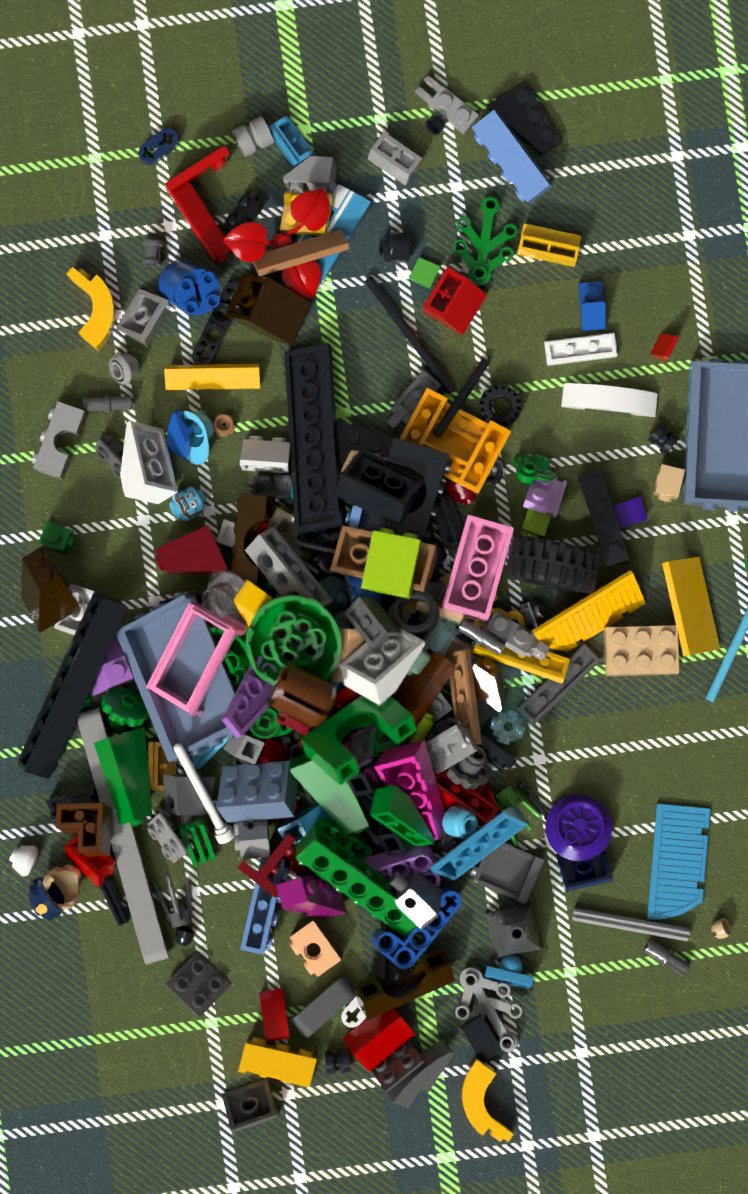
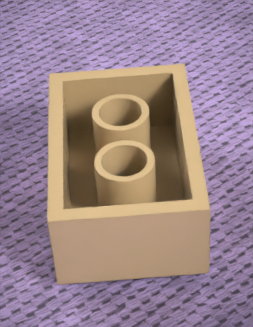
(641, 651)

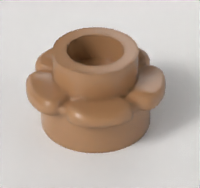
(219, 420)

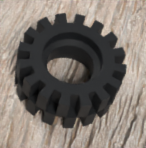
(500, 392)

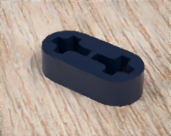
(155, 142)

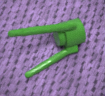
(508, 798)

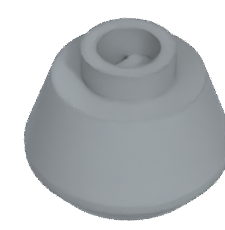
(123, 368)

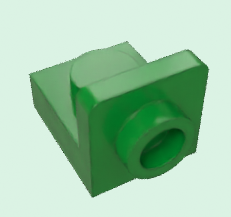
(57, 537)

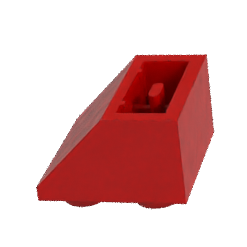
(454, 301)

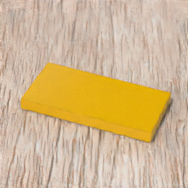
(691, 606)

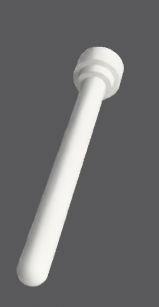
(223, 831)

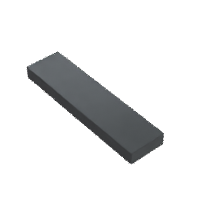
(552, 692)

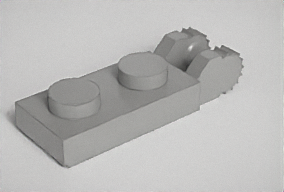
(448, 105)

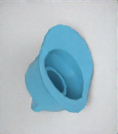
(200, 436)

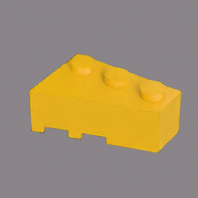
(278, 1062)

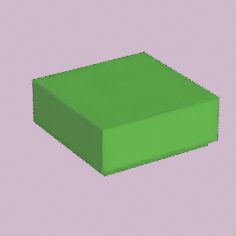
(424, 273)

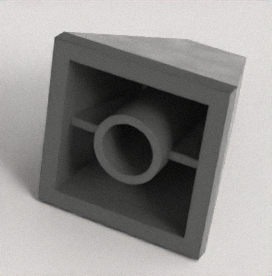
(504, 921)

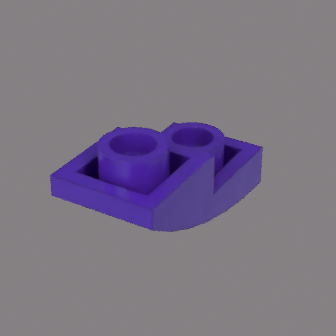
(629, 512)

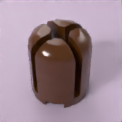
(303, 695)

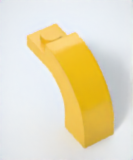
(103, 315)
(473, 1090)

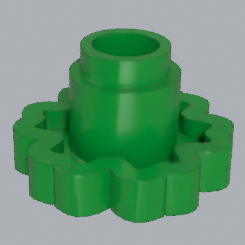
(124, 708)

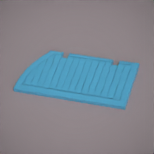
(677, 860)

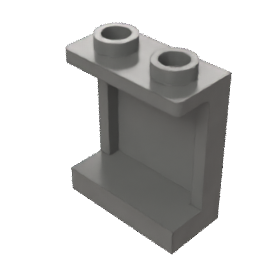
(508, 872)

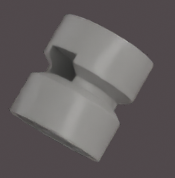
(255, 135)

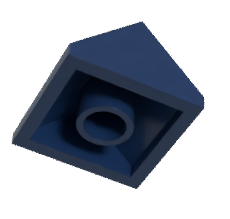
(583, 873)

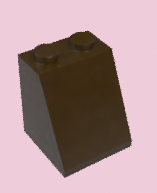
(268, 308)
(45, 590)

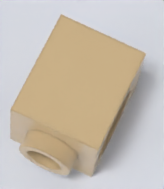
(668, 483)

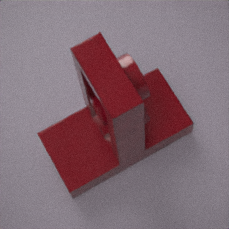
(270, 867)

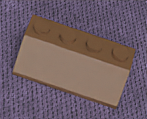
(353, 551)

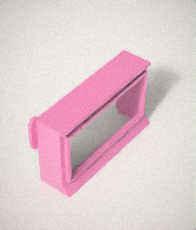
(231, 629)

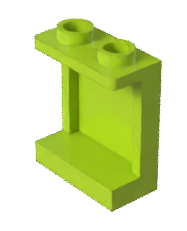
(391, 563)

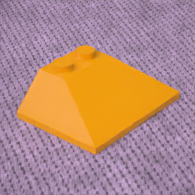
(468, 440)

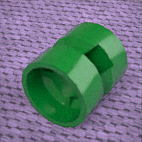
(266, 724)

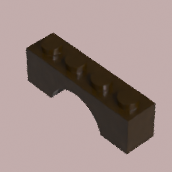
(252, 513)
(429, 974)

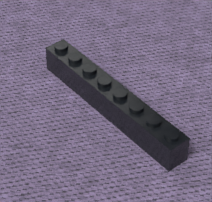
(72, 685)

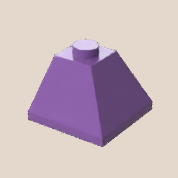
(114, 670)

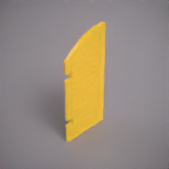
(591, 614)

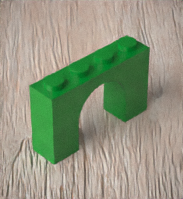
(324, 742)

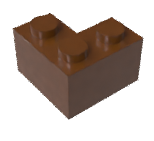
(91, 823)

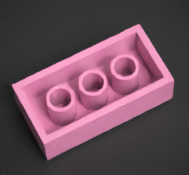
(477, 568)

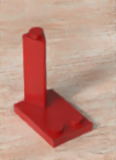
(194, 209)

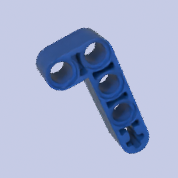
(406, 943)

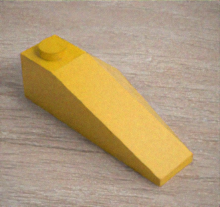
(250, 600)

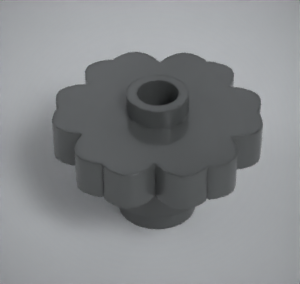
(471, 771)

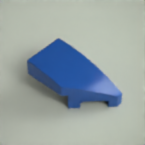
(178, 435)

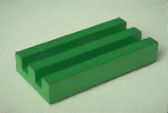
(203, 857)

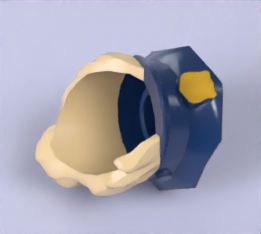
(55, 891)

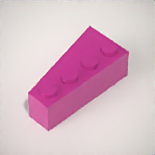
(413, 773)

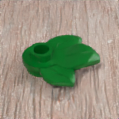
(533, 468)

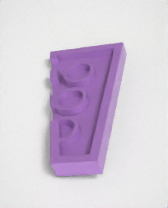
(248, 701)

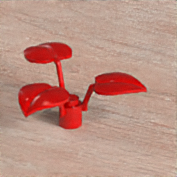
(249, 241)

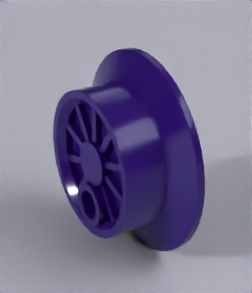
(578, 828)

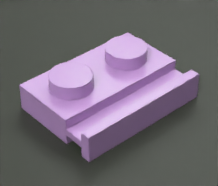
(545, 496)

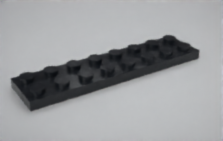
(313, 438)

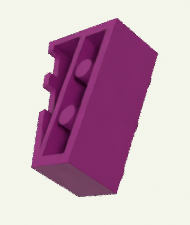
(311, 896)

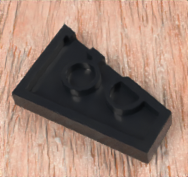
(526, 118)

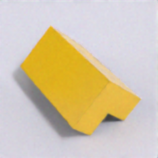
(549, 245)

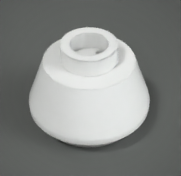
(24, 859)

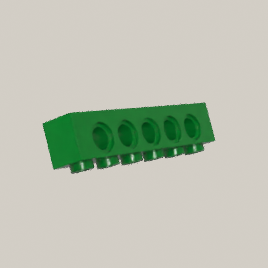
(345, 872)

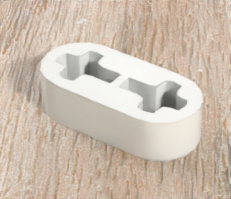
(351, 1007)

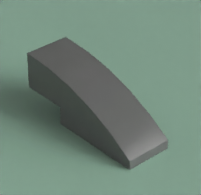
(424, 1077)

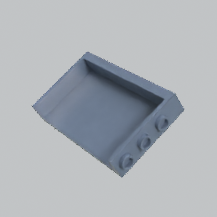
(717, 435)
(143, 647)

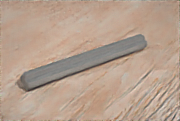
(631, 924)

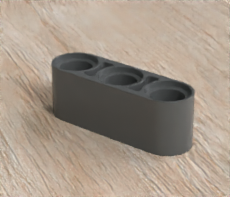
(324, 1006)

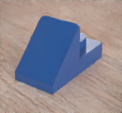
(592, 306)

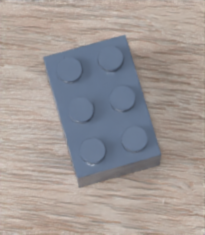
(257, 792)

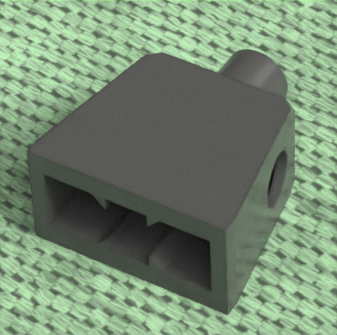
(182, 797)
(417, 897)

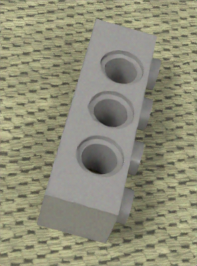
(285, 568)

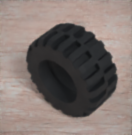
(553, 564)

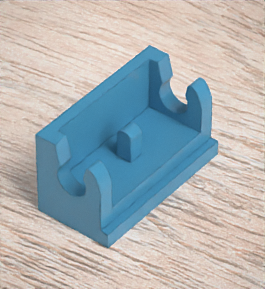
(290, 141)

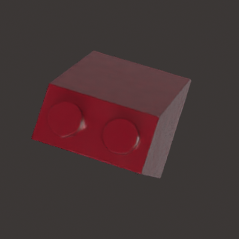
(192, 555)

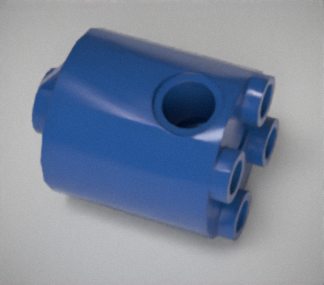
(189, 287)

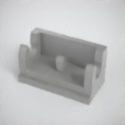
(394, 158)
(450, 748)

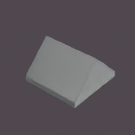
(143, 317)

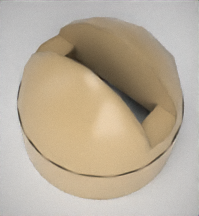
(721, 928)

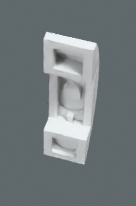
(609, 399)

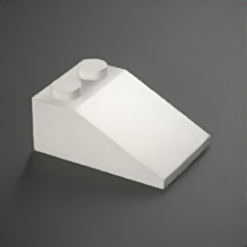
(146, 464)
(381, 670)

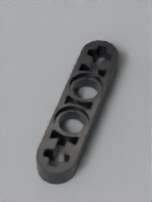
(214, 323)

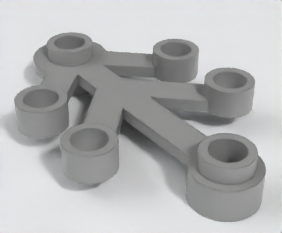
(487, 1004)

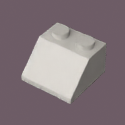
(265, 455)

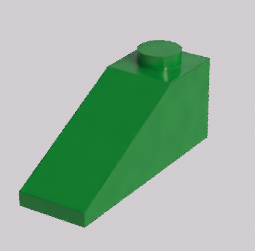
(400, 815)

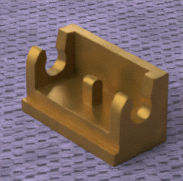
(158, 766)

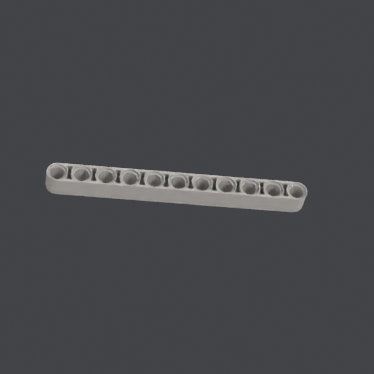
(125, 850)

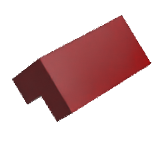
(378, 1038)

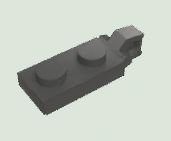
(408, 401)

